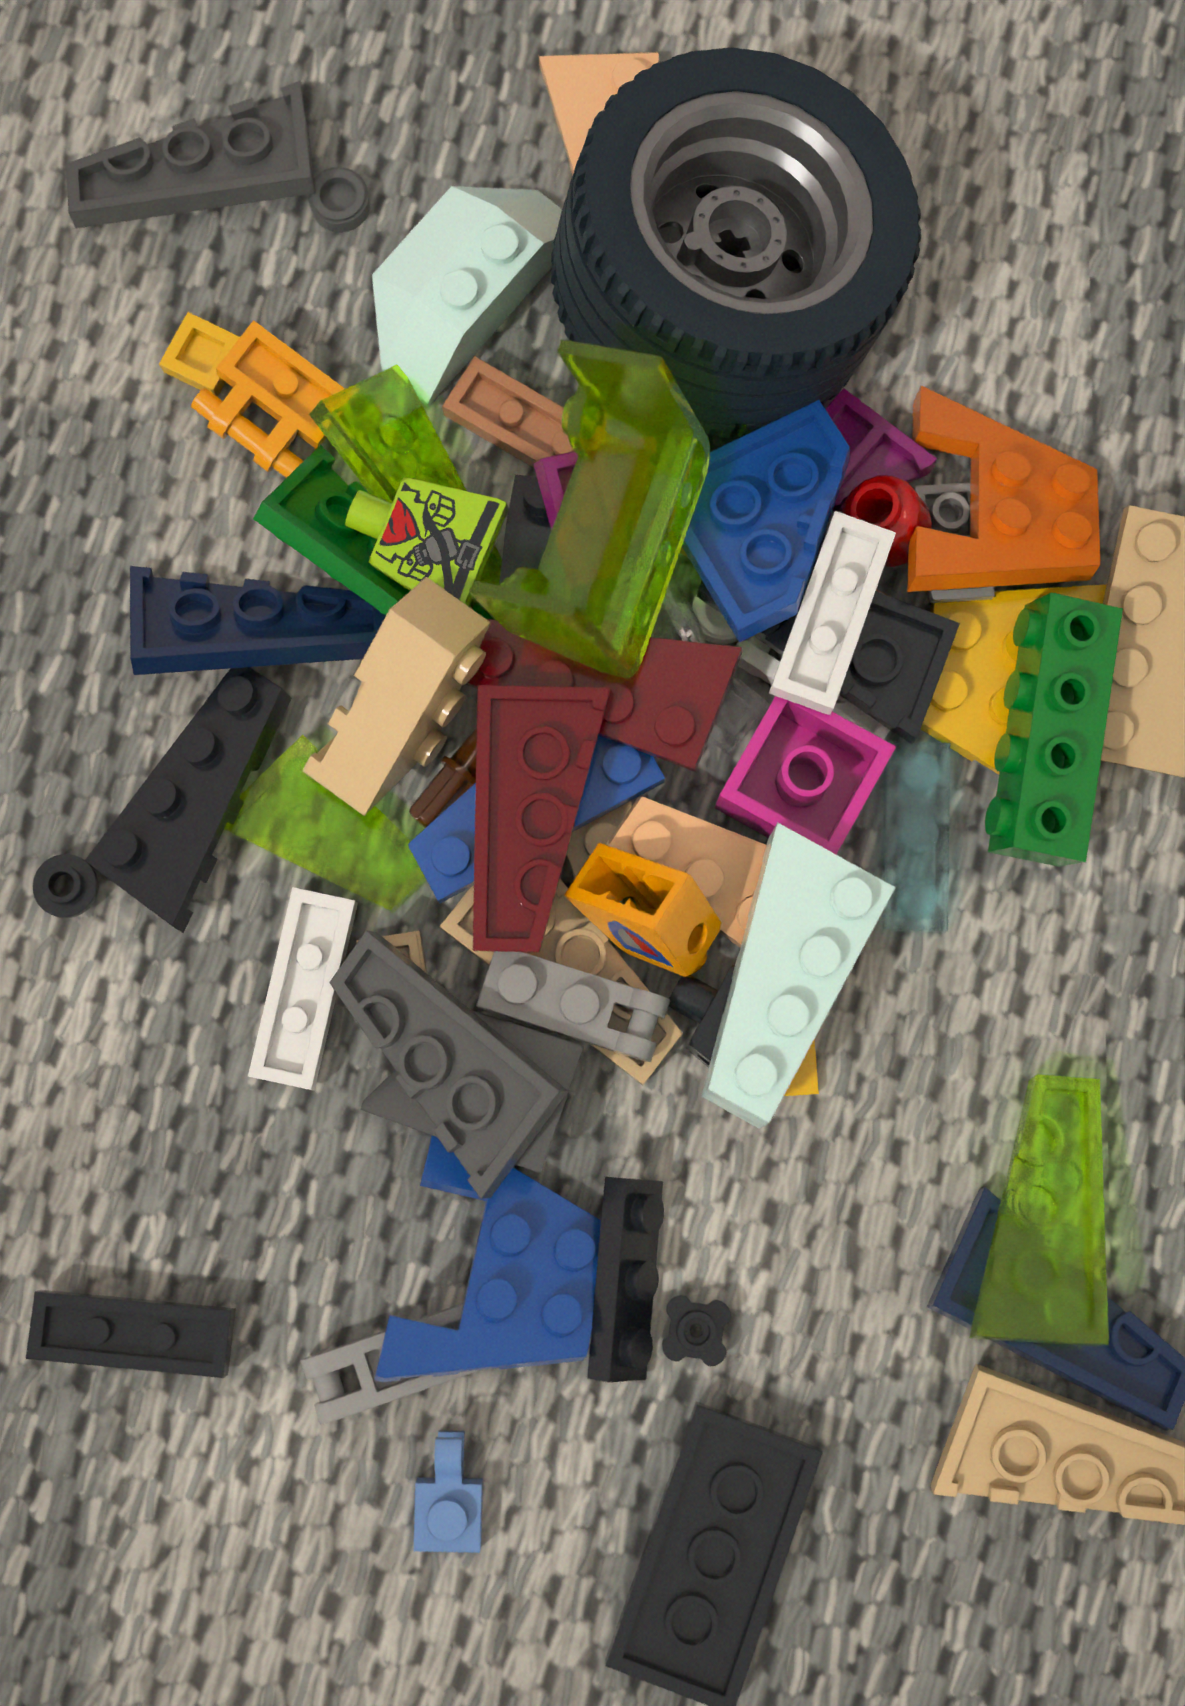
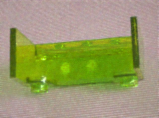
(619, 516)

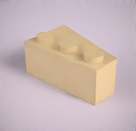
(404, 698)

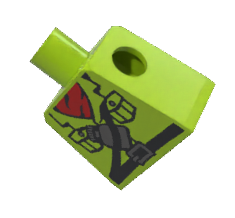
(430, 534)

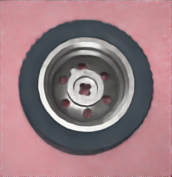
(787, 183)

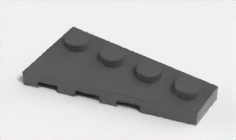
(458, 1068)

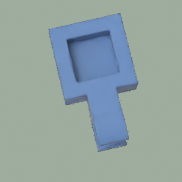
(448, 1505)

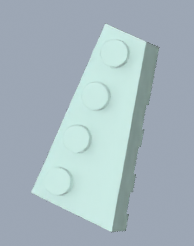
(793, 960)

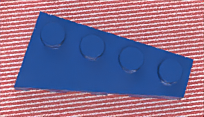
(448, 843)

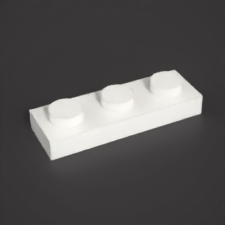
(832, 613)
(299, 990)

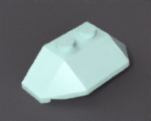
(460, 280)

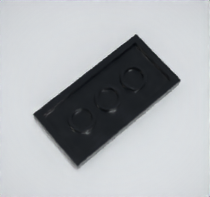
(713, 1557)

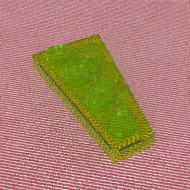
(389, 437)

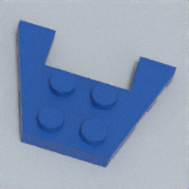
(525, 1289)

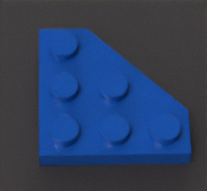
(767, 517)

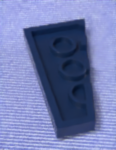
(242, 626)
(1131, 1372)

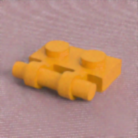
(280, 384)

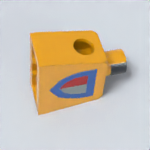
(671, 918)

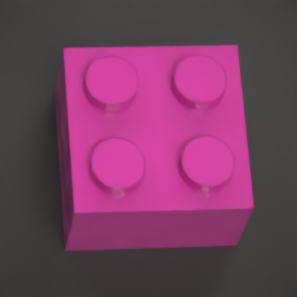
(805, 774)

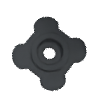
(709, 1344)

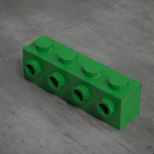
(1053, 730)

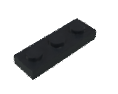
(625, 1280)
(131, 1333)

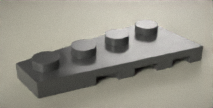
(223, 163)

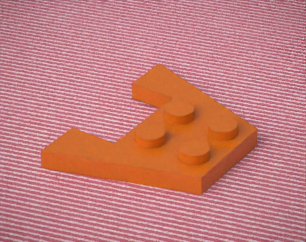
(1028, 506)

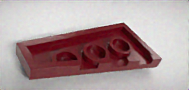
(659, 710)
(529, 788)

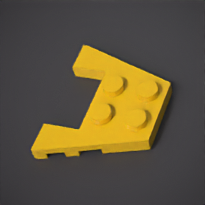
(971, 688)

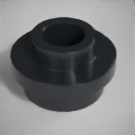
(82, 894)

